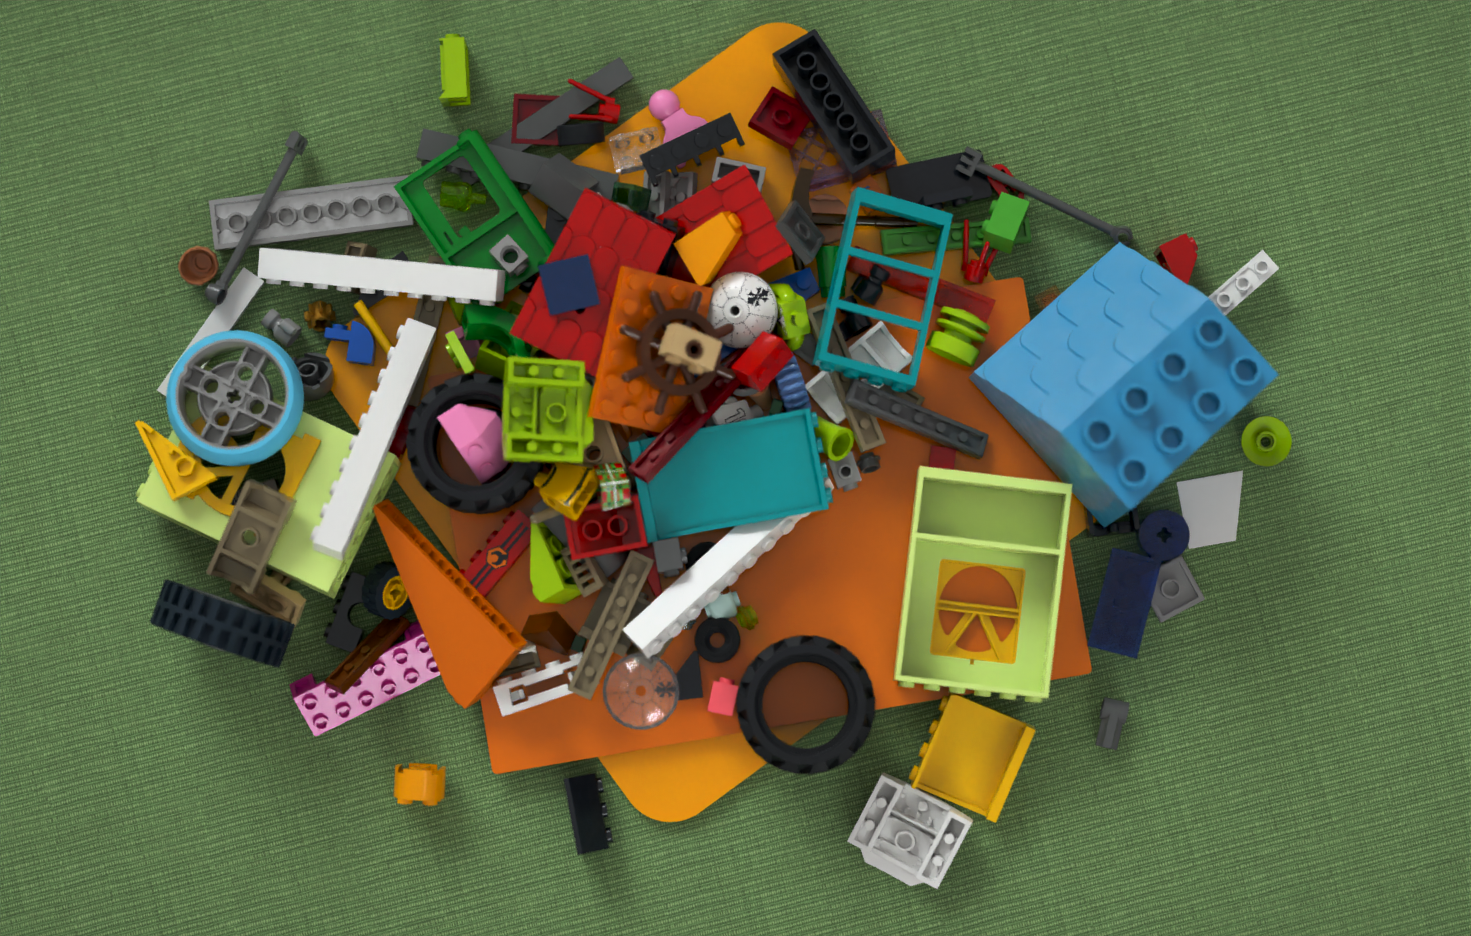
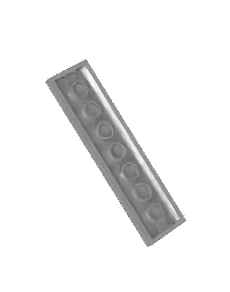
(312, 213)

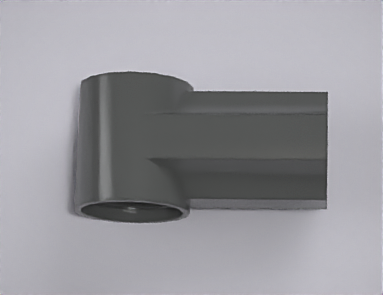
(1112, 716)

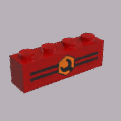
(500, 554)

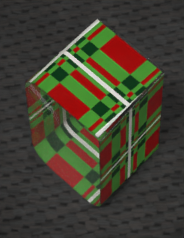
(613, 487)

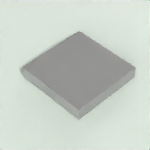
(1174, 590)

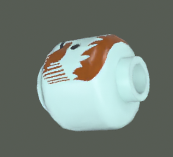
(724, 606)

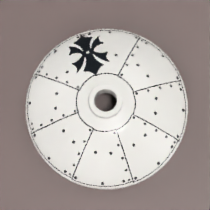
(756, 307)

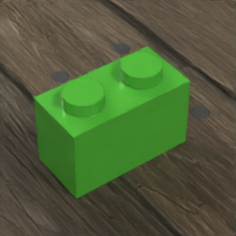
(1005, 222)

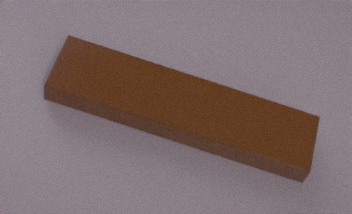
(366, 654)

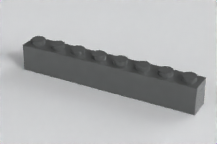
(518, 165)

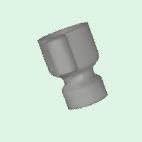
(284, 330)

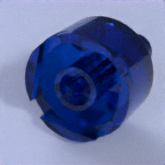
(1173, 525)

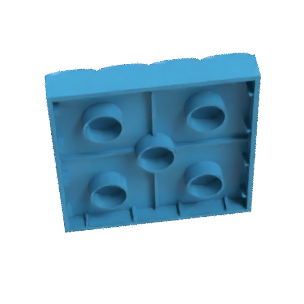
(1122, 380)

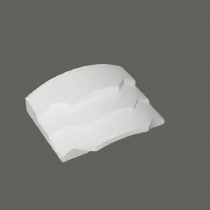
(909, 832)

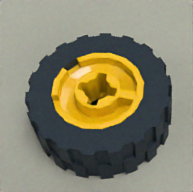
(385, 592)

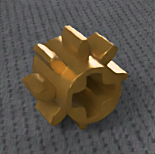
(319, 315)

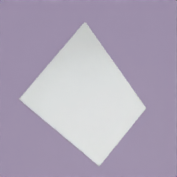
(1211, 508)

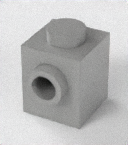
(845, 472)

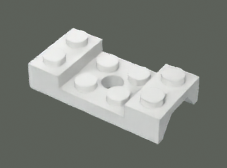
(874, 348)

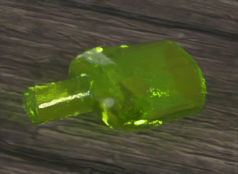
(459, 196)

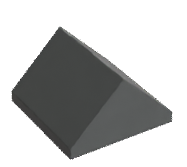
(561, 184)

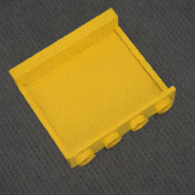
(972, 755)

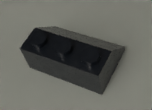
(588, 813)

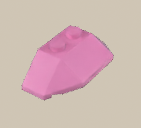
(478, 439)

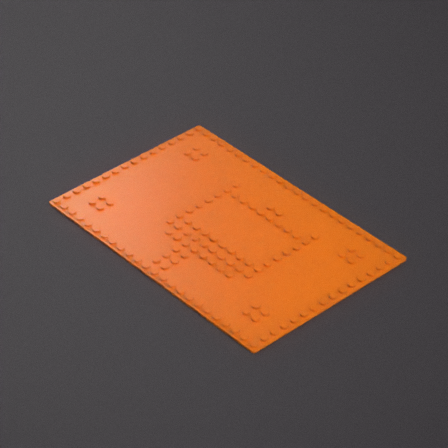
(825, 578)

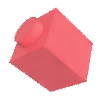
(723, 697)

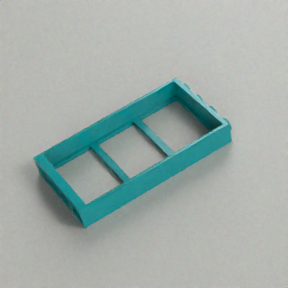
(905, 209)

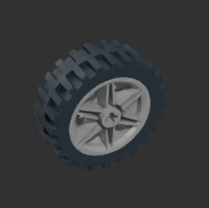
(222, 623)

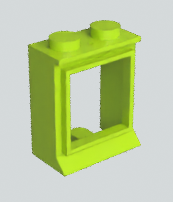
(454, 71)

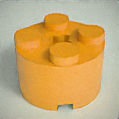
(419, 783)

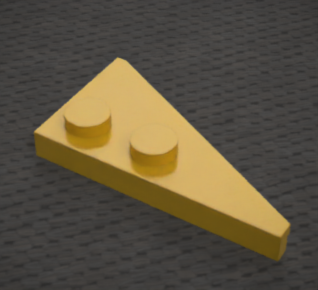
(177, 469)

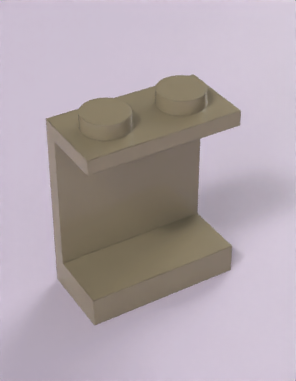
(587, 630)

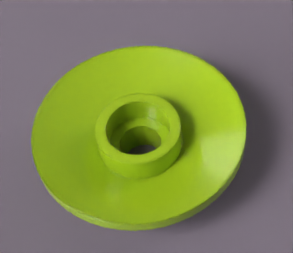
(1278, 436)

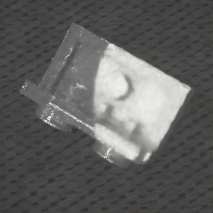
(628, 147)

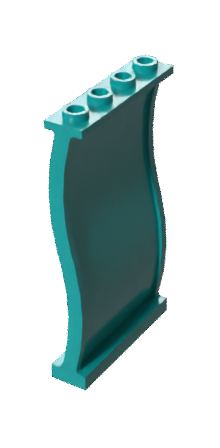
(736, 476)

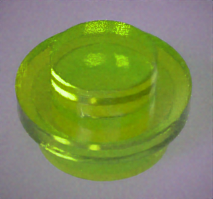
(747, 617)

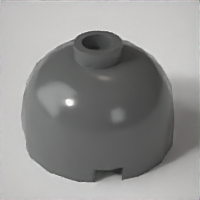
(316, 375)

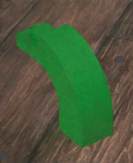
(493, 324)

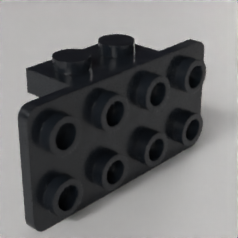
(938, 183)

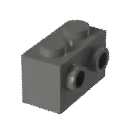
(669, 557)

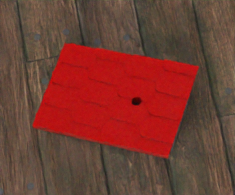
(612, 240)
(760, 243)

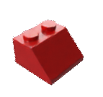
(1178, 256)

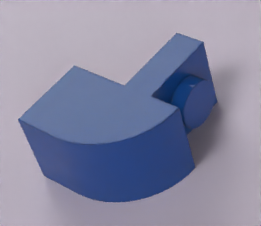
(361, 342)

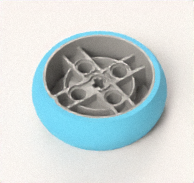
(255, 357)

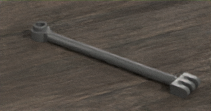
(296, 145)
(976, 164)

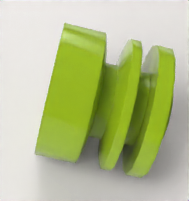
(957, 336)

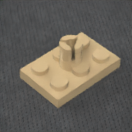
(274, 598)

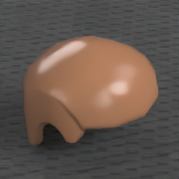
(198, 265)

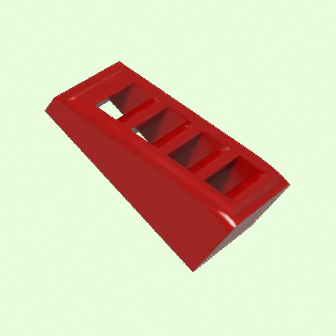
(653, 576)

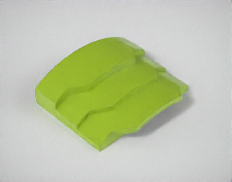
(545, 410)

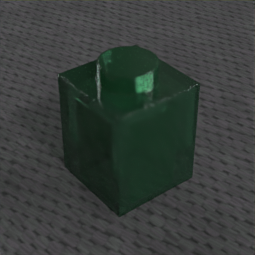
(631, 195)

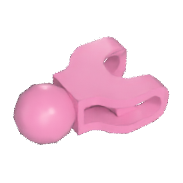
(666, 107)

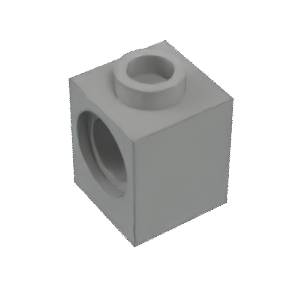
(505, 246)

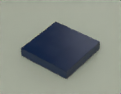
(568, 285)

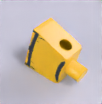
(567, 488)

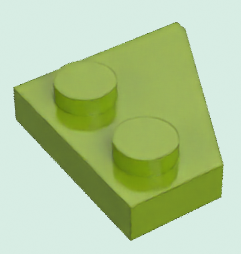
(458, 353)

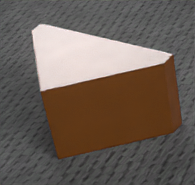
(549, 631)

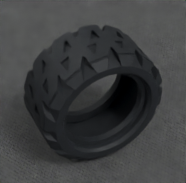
(423, 453)
(860, 704)

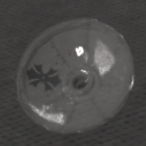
(636, 710)

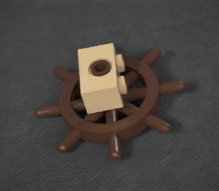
(681, 348)

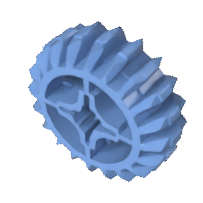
(792, 387)

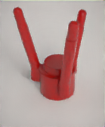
(606, 113)
(976, 269)

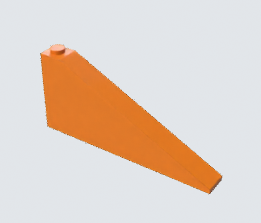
(461, 627)

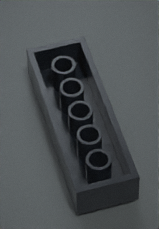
(833, 106)

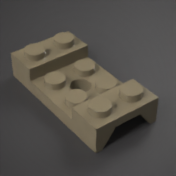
(265, 514)

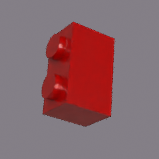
(762, 361)

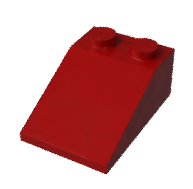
(606, 531)

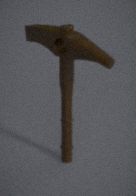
(801, 195)

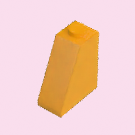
(709, 246)

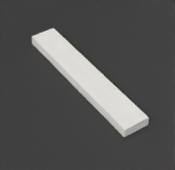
(227, 313)

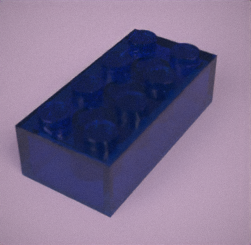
(1124, 603)

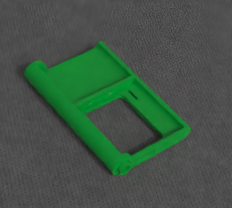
(513, 219)

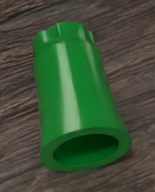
(826, 261)

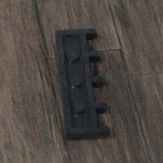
(690, 146)

